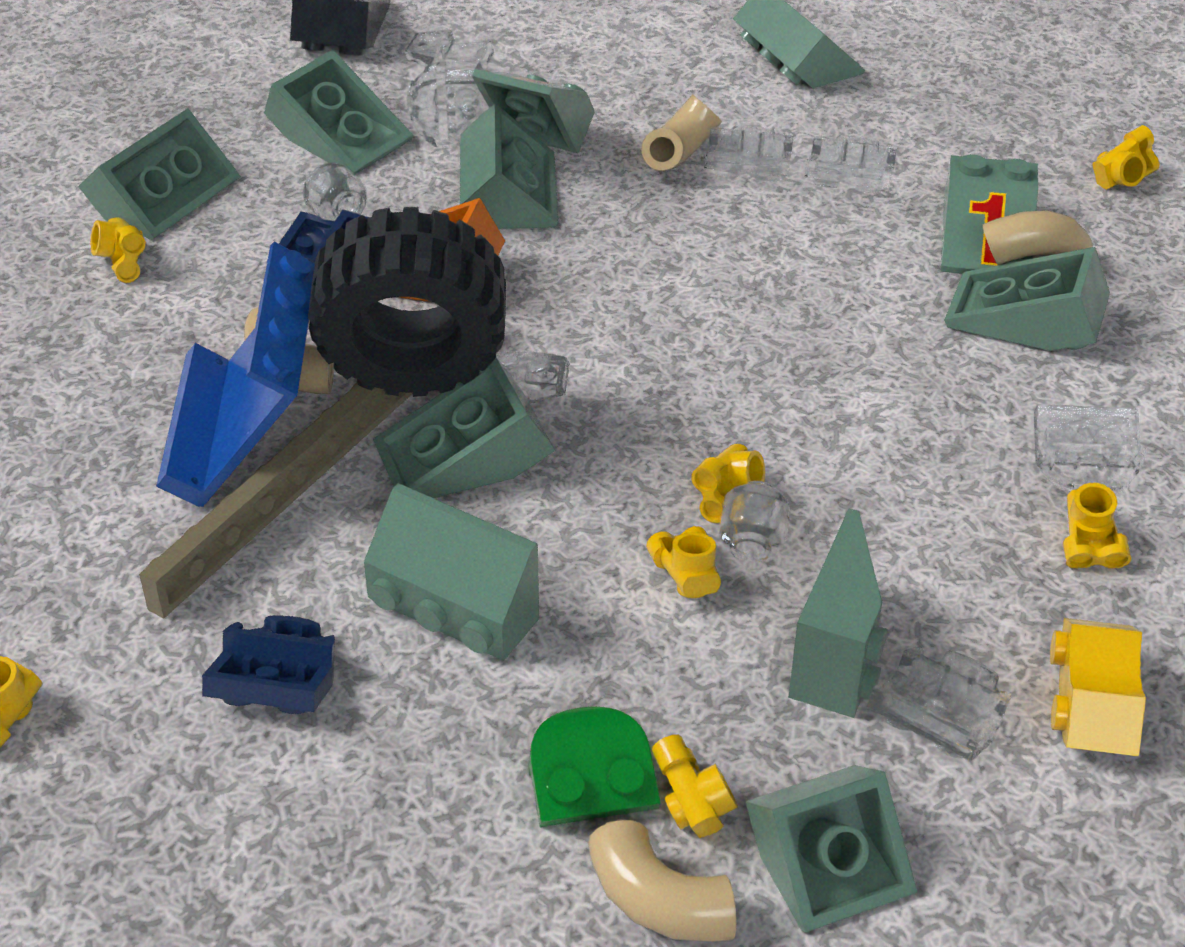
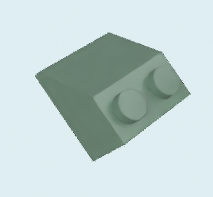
(833, 845)

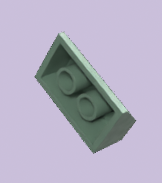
(795, 42)
(508, 172)
(160, 176)
(453, 572)

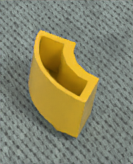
(1098, 686)

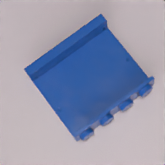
(233, 402)

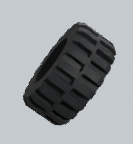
(408, 258)

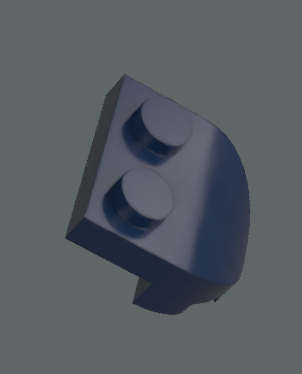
(273, 665)

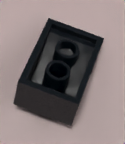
(340, 23)

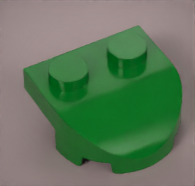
(591, 766)

